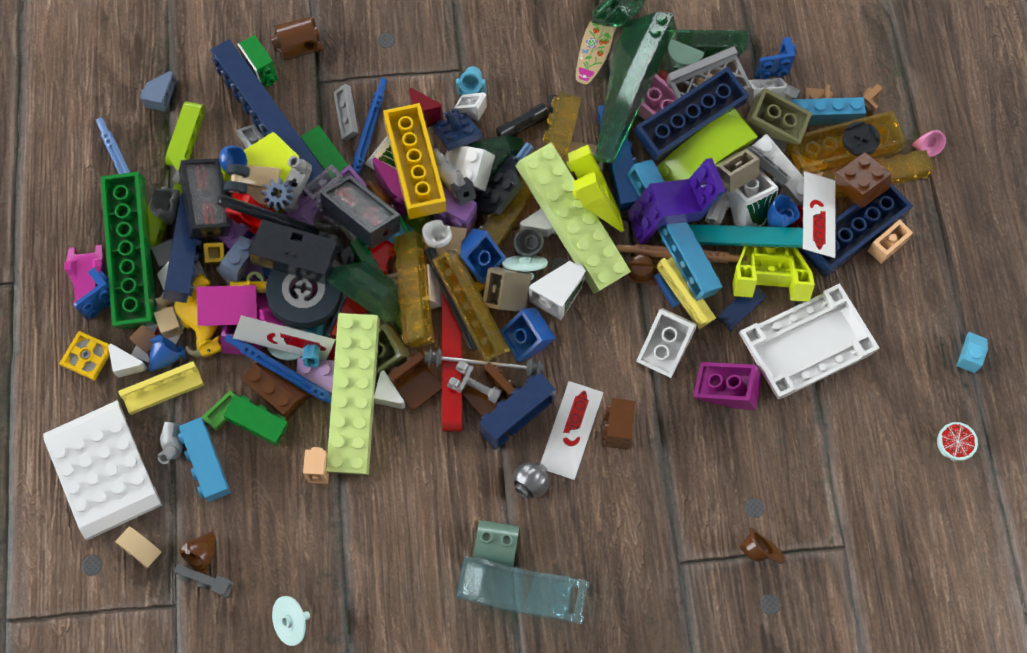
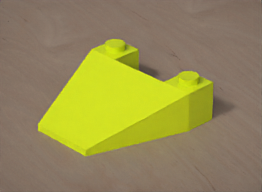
(268, 152)
(592, 187)
(773, 268)

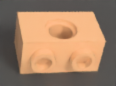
(890, 241)
(315, 466)

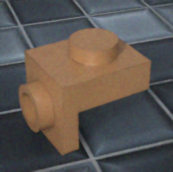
(870, 96)

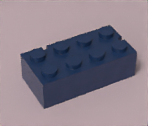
(517, 410)

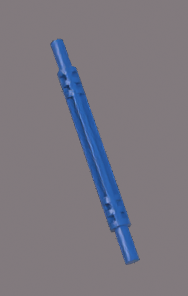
(369, 127)
(280, 369)

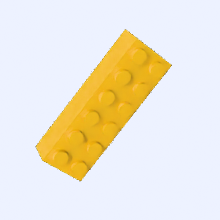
(414, 161)

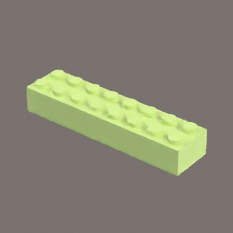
(574, 224)
(353, 394)

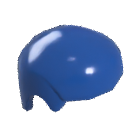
(232, 155)

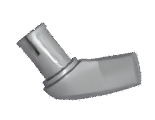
(170, 443)

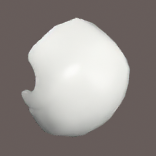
(436, 234)

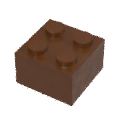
(863, 180)
(620, 419)

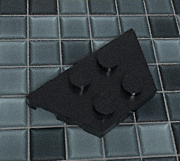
(500, 189)

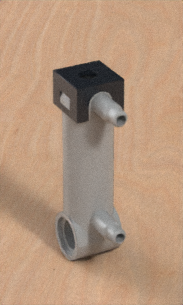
(453, 180)

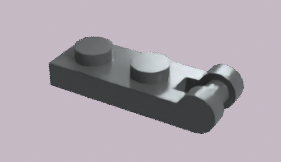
(766, 164)

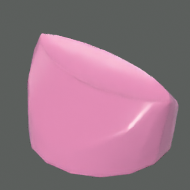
(932, 142)

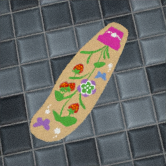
(593, 51)

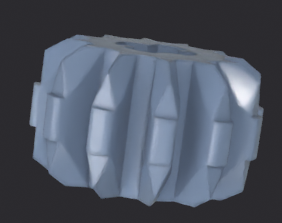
(273, 200)

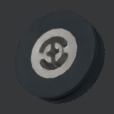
(303, 311)

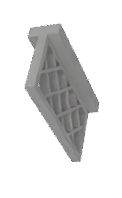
(706, 65)

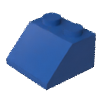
(480, 253)
(527, 334)

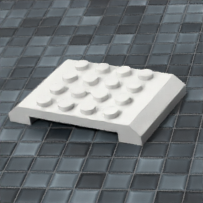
(809, 342)
(101, 470)

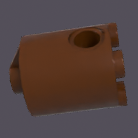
(297, 38)

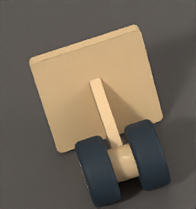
(250, 180)

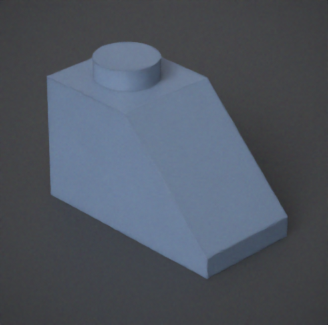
(158, 92)

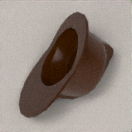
(642, 269)
(760, 548)

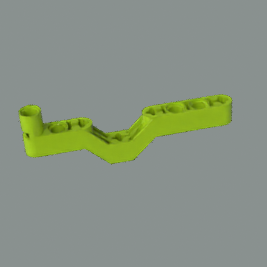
(179, 149)

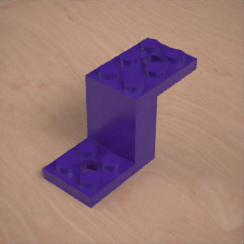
(676, 201)

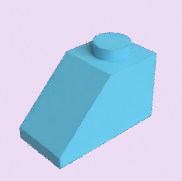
(973, 353)

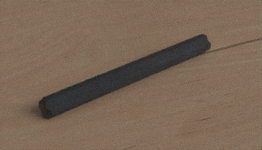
(261, 213)
(431, 254)

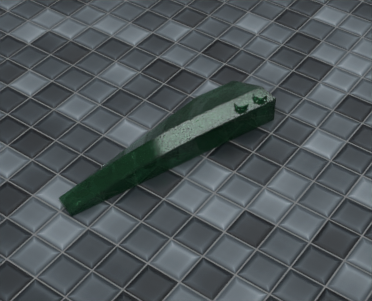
(631, 74)

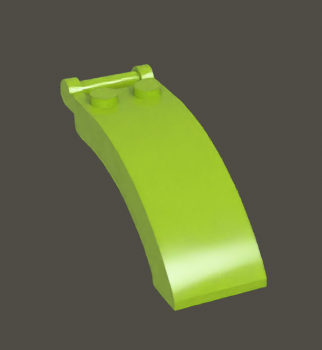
(715, 141)

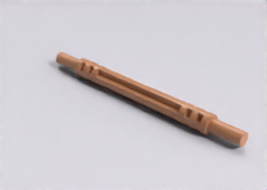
(661, 251)

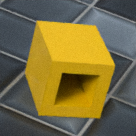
(213, 253)

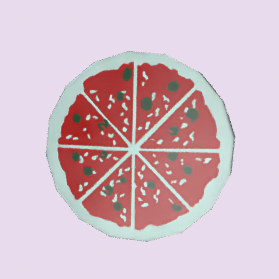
(957, 441)

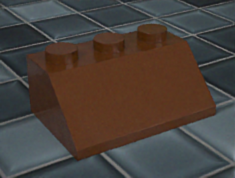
(275, 390)

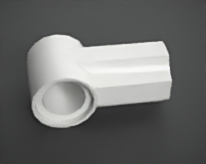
(718, 210)

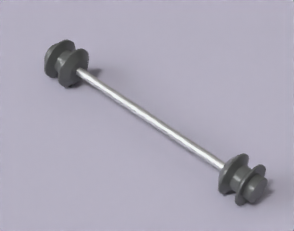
(436, 357)

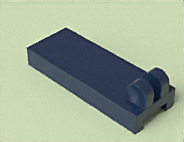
(740, 309)

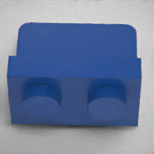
(778, 64)
(96, 299)

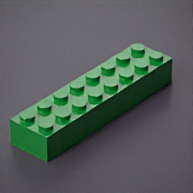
(128, 250)

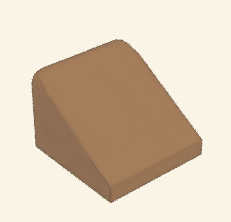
(142, 338)

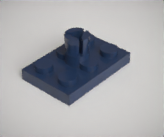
(456, 130)

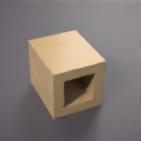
(168, 322)

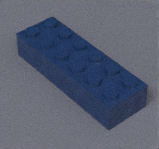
(691, 113)
(859, 228)

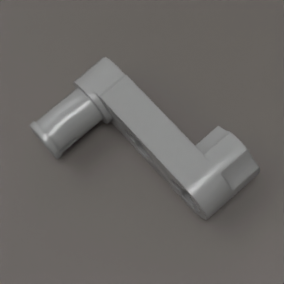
(299, 174)

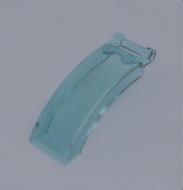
(520, 590)

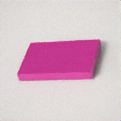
(225, 304)

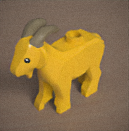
(188, 314)

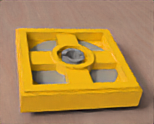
(86, 355)

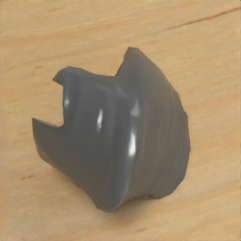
(165, 204)

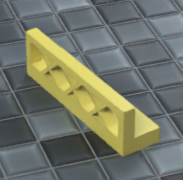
(698, 309)
(161, 388)

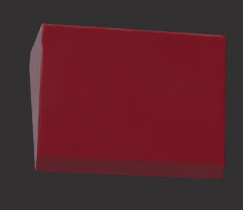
(430, 108)

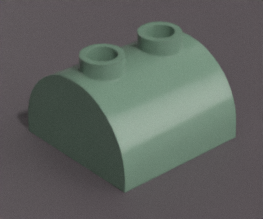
(680, 56)
(496, 542)

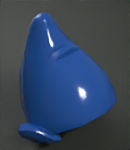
(782, 212)
(164, 353)

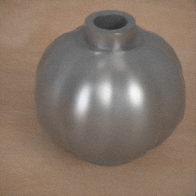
(530, 480)

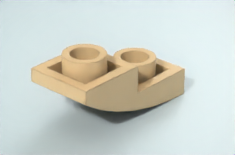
(138, 546)

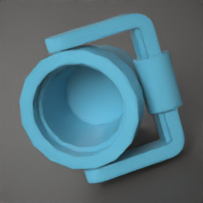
(471, 82)

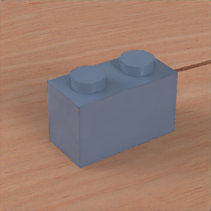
(236, 260)

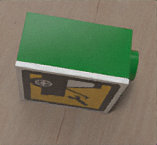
(258, 60)

